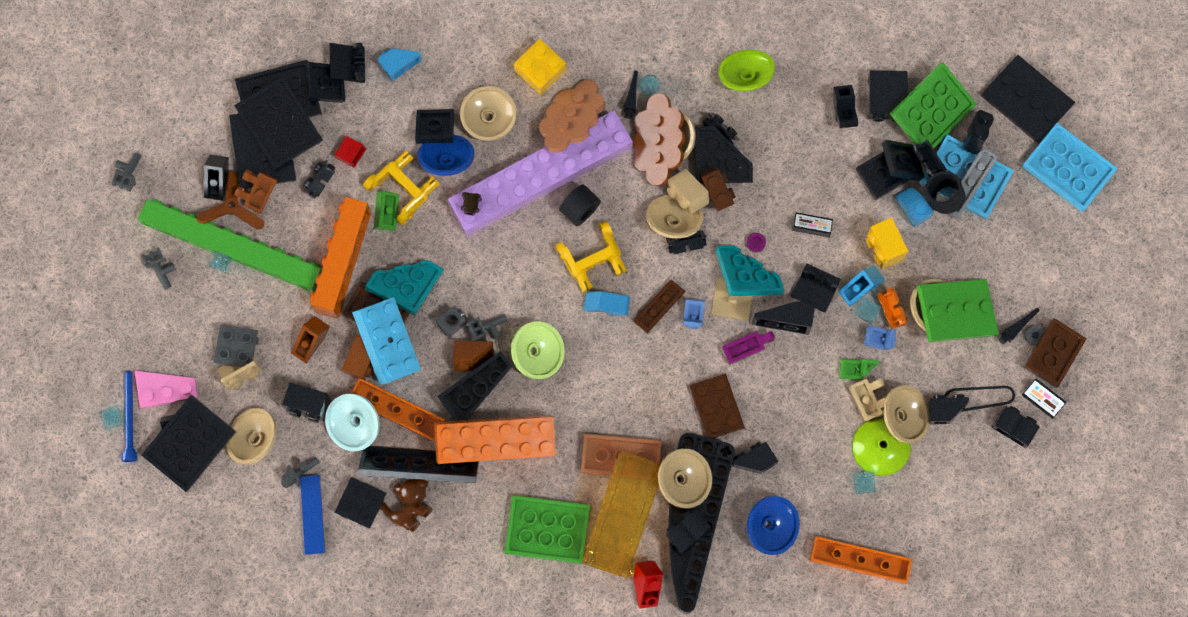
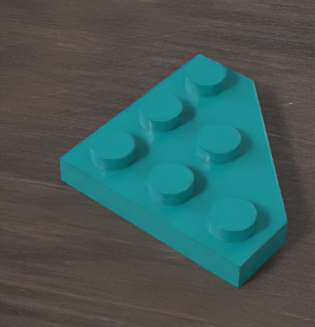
(746, 275)
(406, 283)

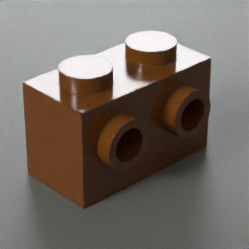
(718, 191)

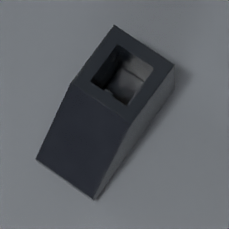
(944, 409)
(757, 460)

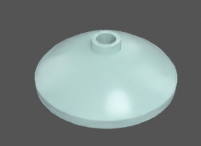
(343, 424)

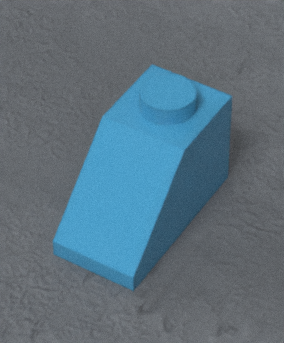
(398, 61)
(914, 206)
(861, 285)

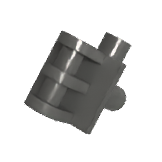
(126, 179)
(161, 272)
(482, 327)
(292, 477)

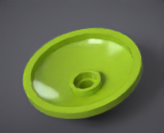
(746, 70)
(874, 458)

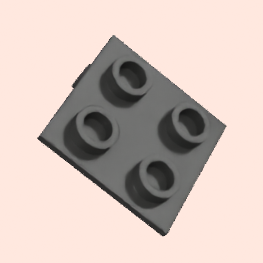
(235, 345)

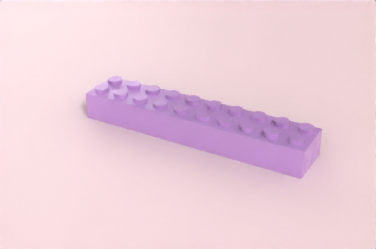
(542, 174)

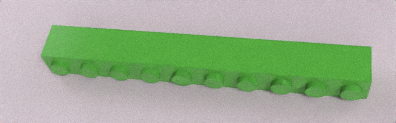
(239, 248)

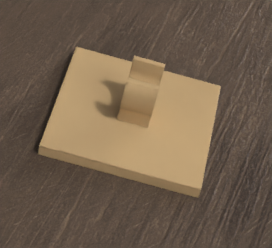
(730, 306)

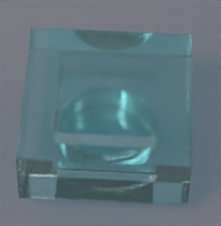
(868, 311)
(112, 418)
(864, 483)

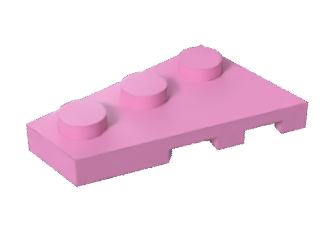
(163, 389)

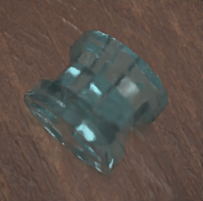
(650, 81)
(219, 262)

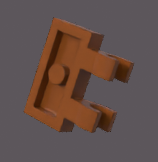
(260, 192)

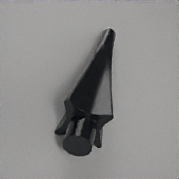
(630, 102)
(1012, 331)

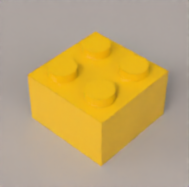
(540, 66)
(886, 243)

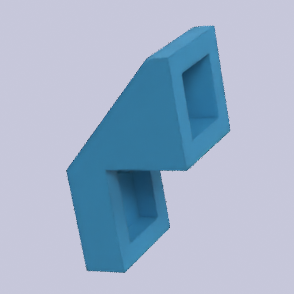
(607, 302)

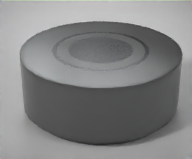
(1033, 335)

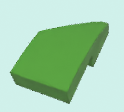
(856, 368)

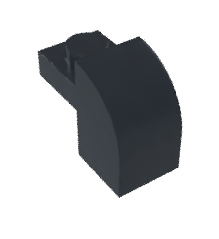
(845, 106)

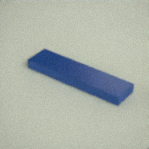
(312, 515)

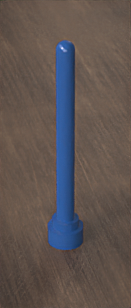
(129, 453)

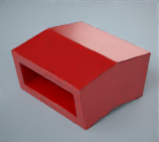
(350, 151)

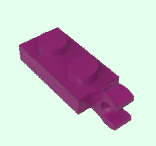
(746, 346)

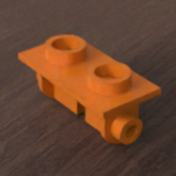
(893, 312)

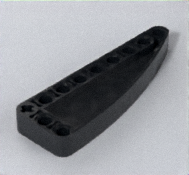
(681, 563)

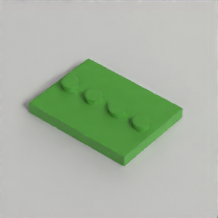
(933, 107)
(957, 310)
(547, 529)

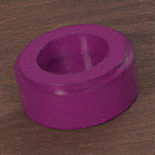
(756, 242)

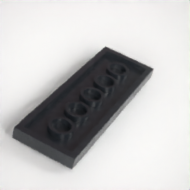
(413, 465)

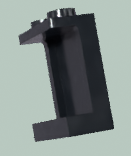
(886, 92)

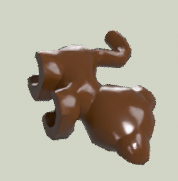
(411, 494)

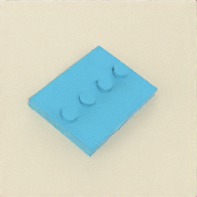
(958, 162)
(1069, 167)

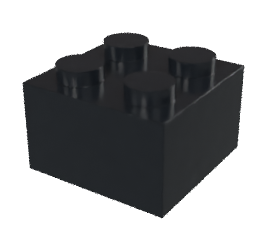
(306, 402)

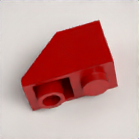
(647, 583)

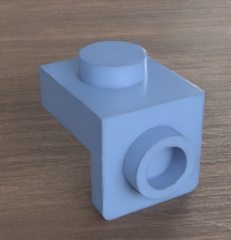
(693, 313)
(880, 338)

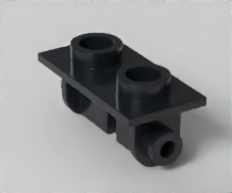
(717, 121)
(929, 158)
(313, 184)
(679, 245)

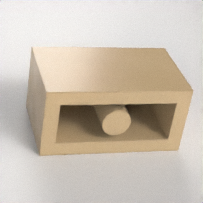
(688, 191)

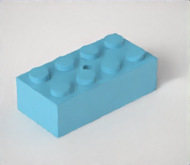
(386, 341)

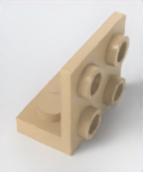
(233, 376)

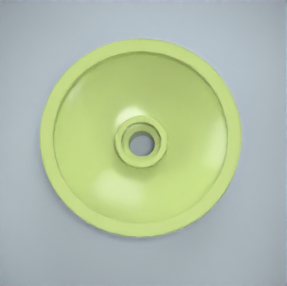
(547, 349)

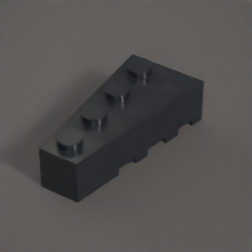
(470, 392)

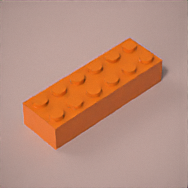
(341, 257)
(494, 439)

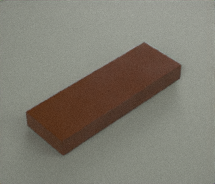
(659, 306)

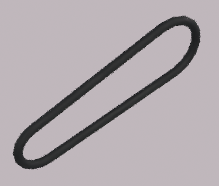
(981, 388)

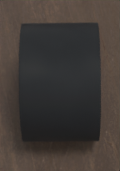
(942, 180)
(579, 205)

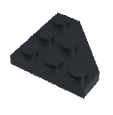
(715, 151)

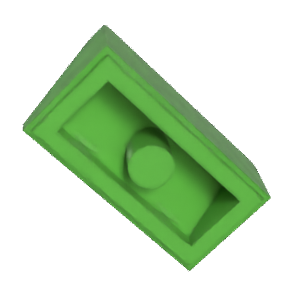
(386, 211)

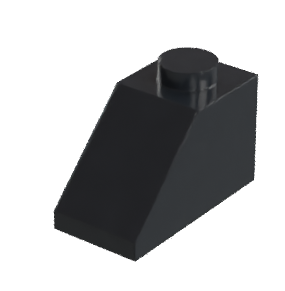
(215, 177)

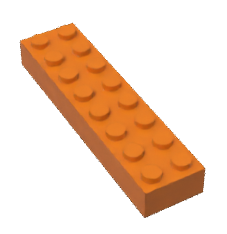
(399, 410)
(861, 560)

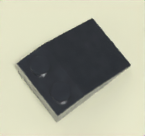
(791, 317)

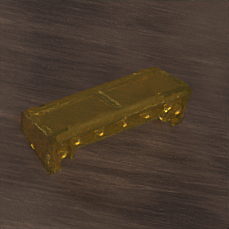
(623, 515)

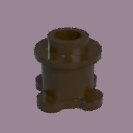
(471, 203)

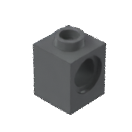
(450, 330)

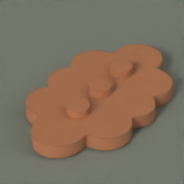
(572, 116)

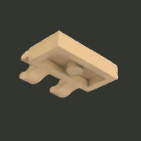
(866, 400)

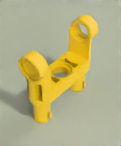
(394, 169)
(579, 269)

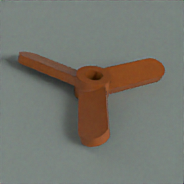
(231, 199)

